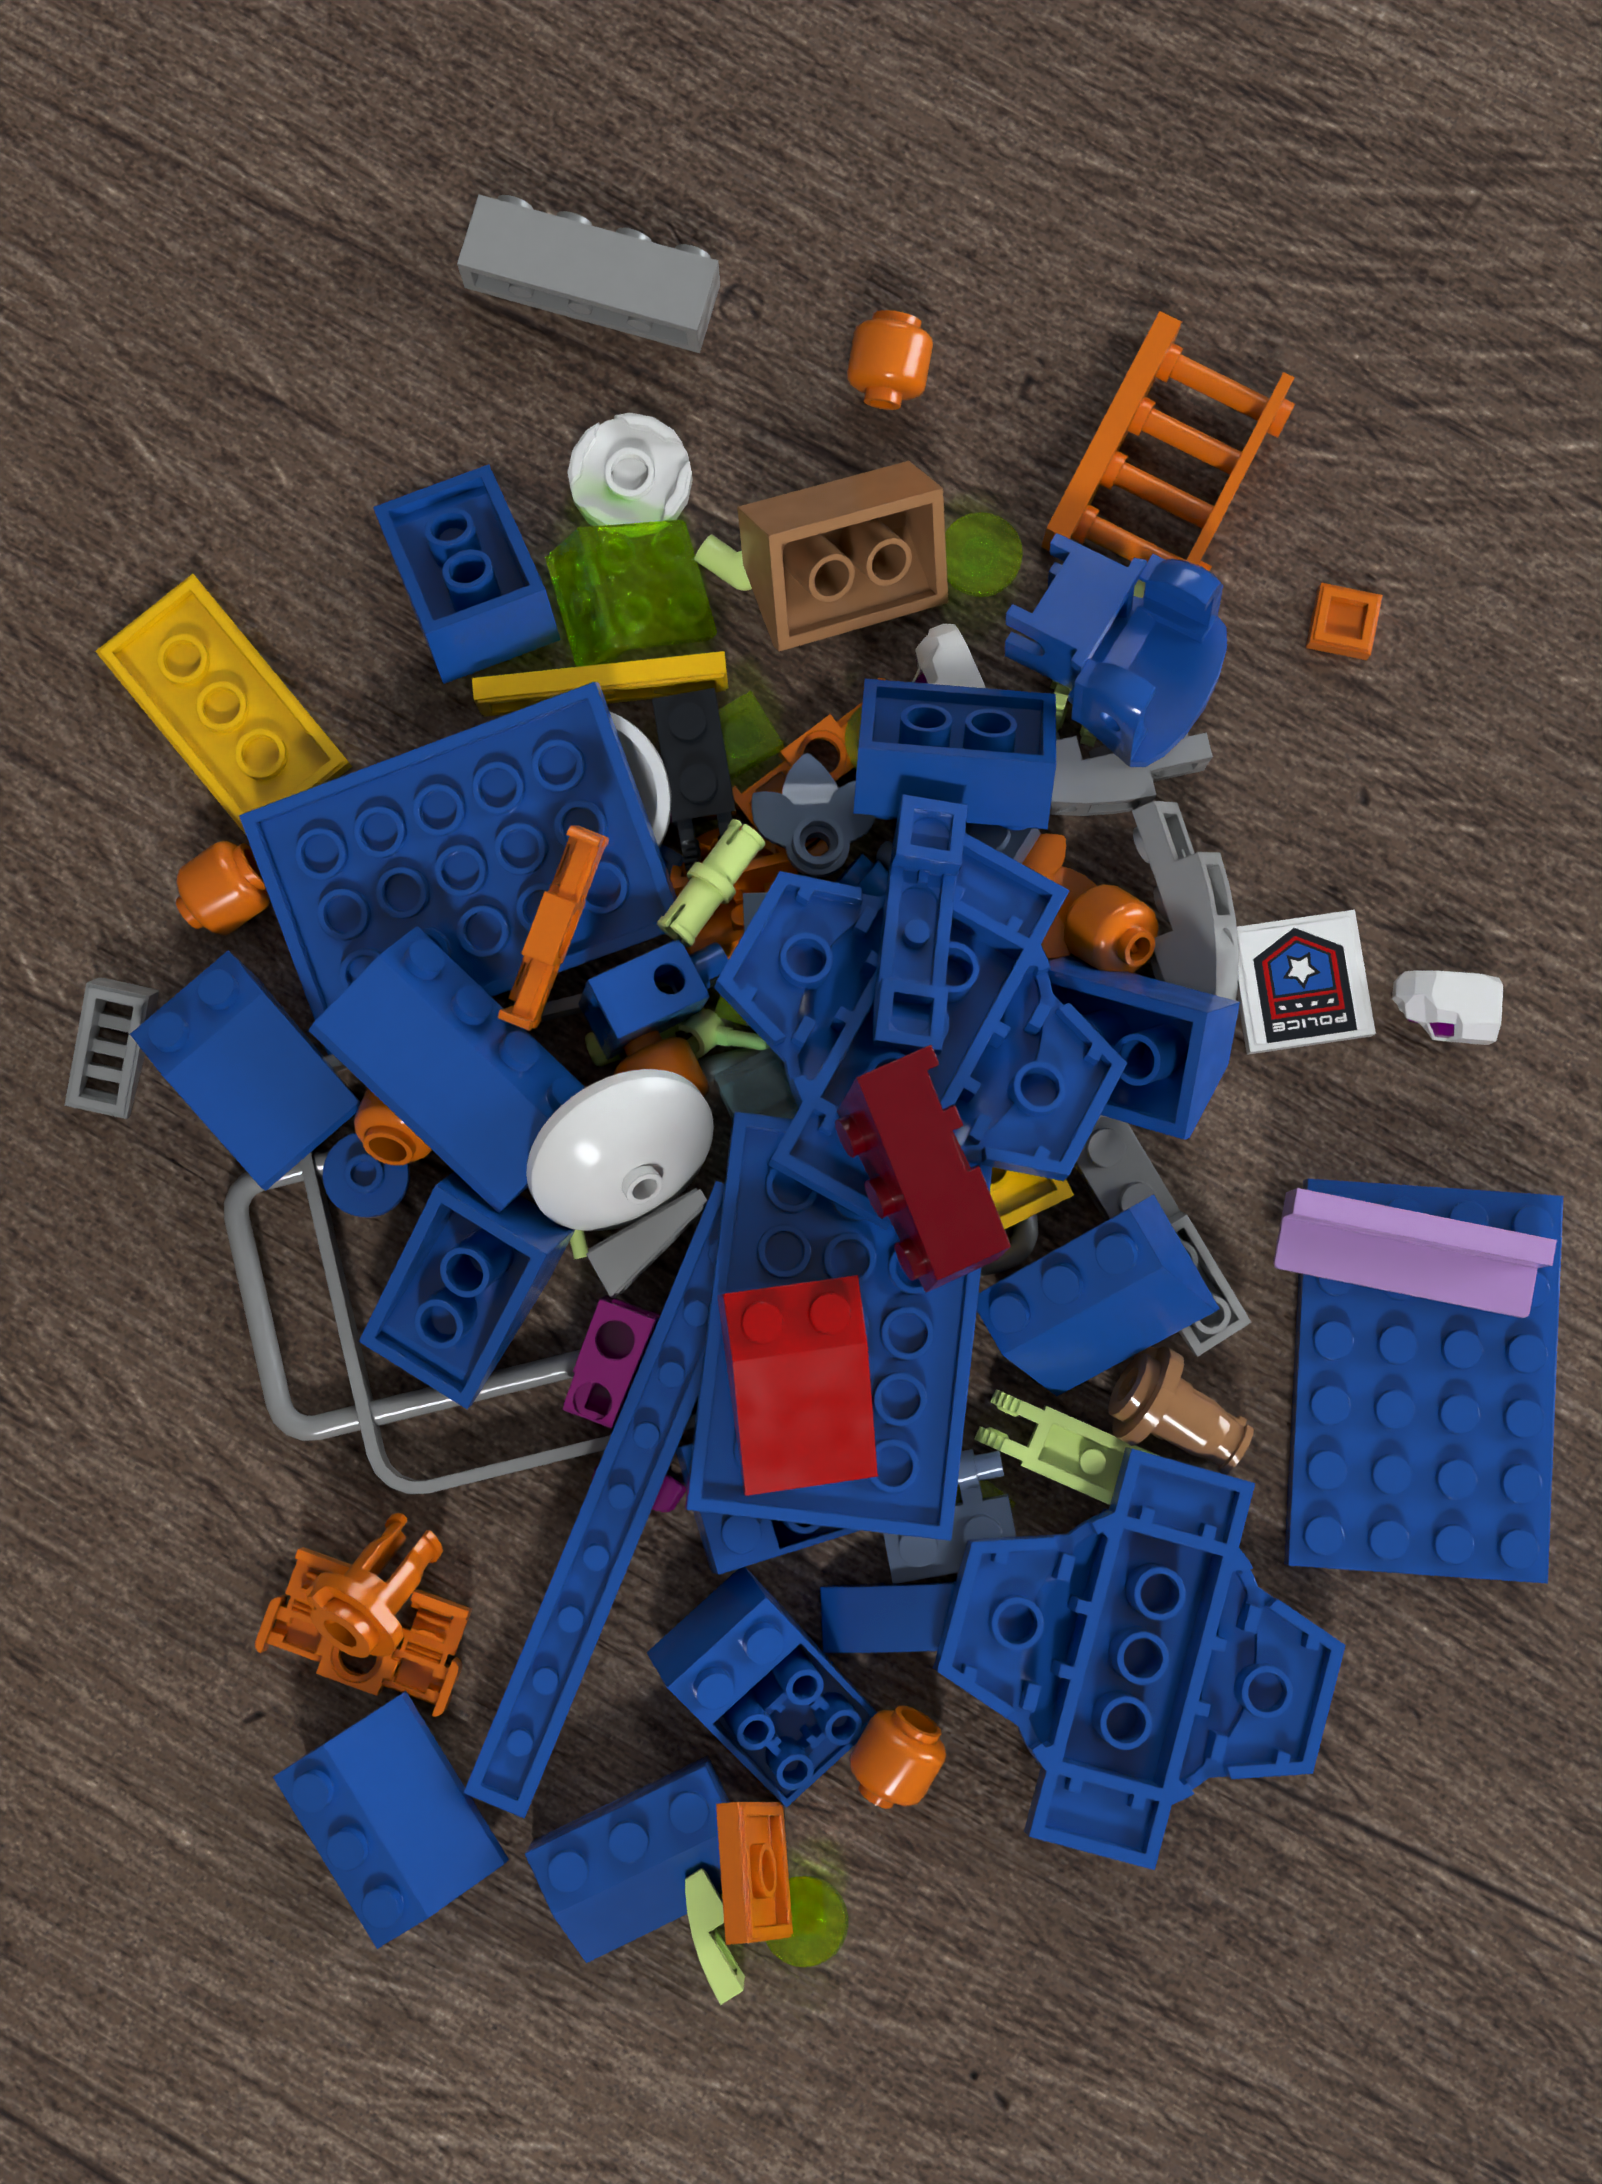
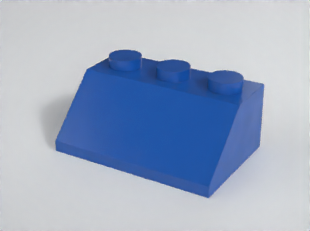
(957, 748)
(1166, 1033)
(1097, 1299)
(391, 1819)
(629, 1860)

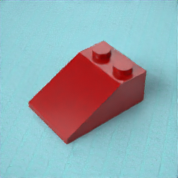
(799, 1384)

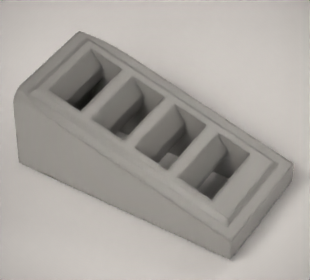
(87, 1042)
(632, 1250)

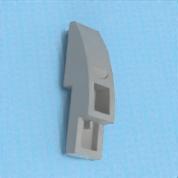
(1109, 785)
(1194, 899)
(1122, 1175)

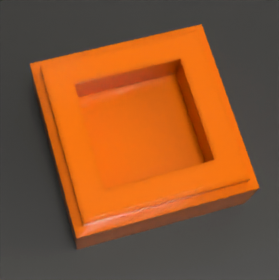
(1344, 621)

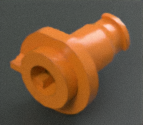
(359, 1607)

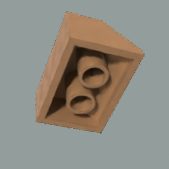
(846, 553)

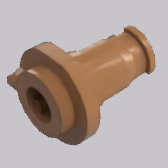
(1160, 1403)

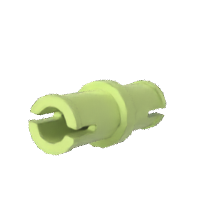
(711, 883)

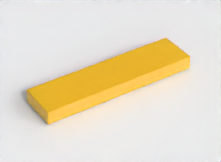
(618, 681)

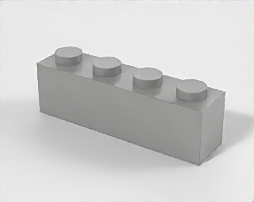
(589, 272)

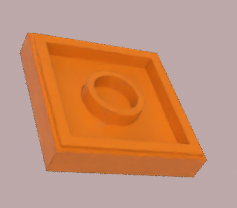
(754, 1872)

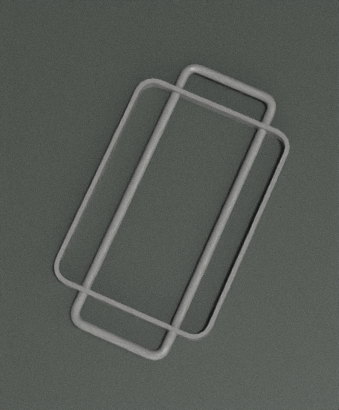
(370, 1414)

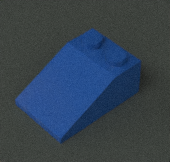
(467, 573)
(246, 1069)
(463, 1288)

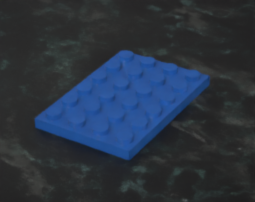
(463, 849)
(916, 1340)
(1423, 1417)

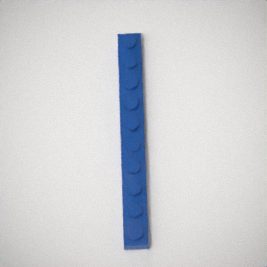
(602, 1536)

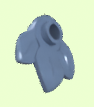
(807, 810)

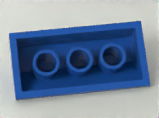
(447, 1063)

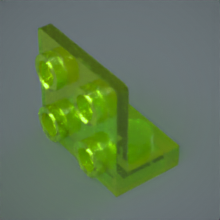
(629, 589)

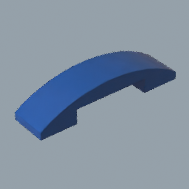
(917, 924)
(884, 1617)

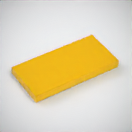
(220, 702)

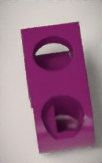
(609, 1360)

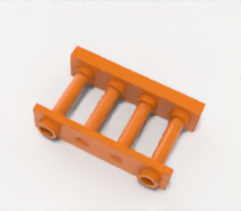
(1136, 413)

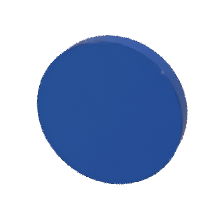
(360, 1182)

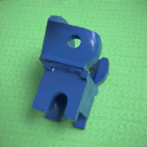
(1131, 661)

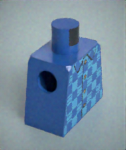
(629, 1004)

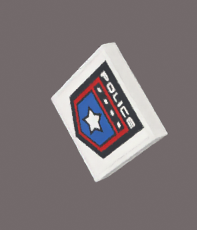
(1302, 982)

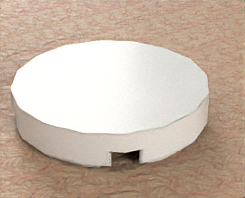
(629, 472)

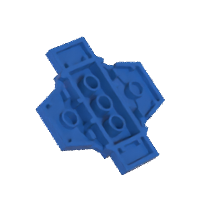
(1011, 1057)
(1139, 1657)

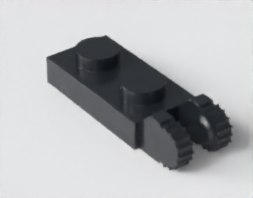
(695, 765)

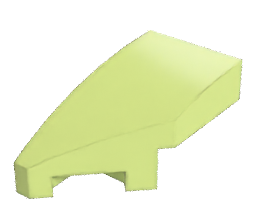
(704, 1916)

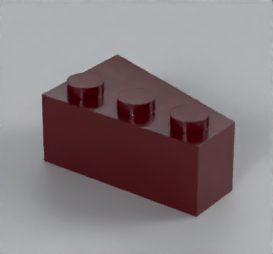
(920, 1172)

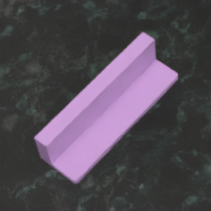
(1410, 1252)

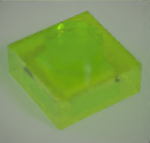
(747, 734)

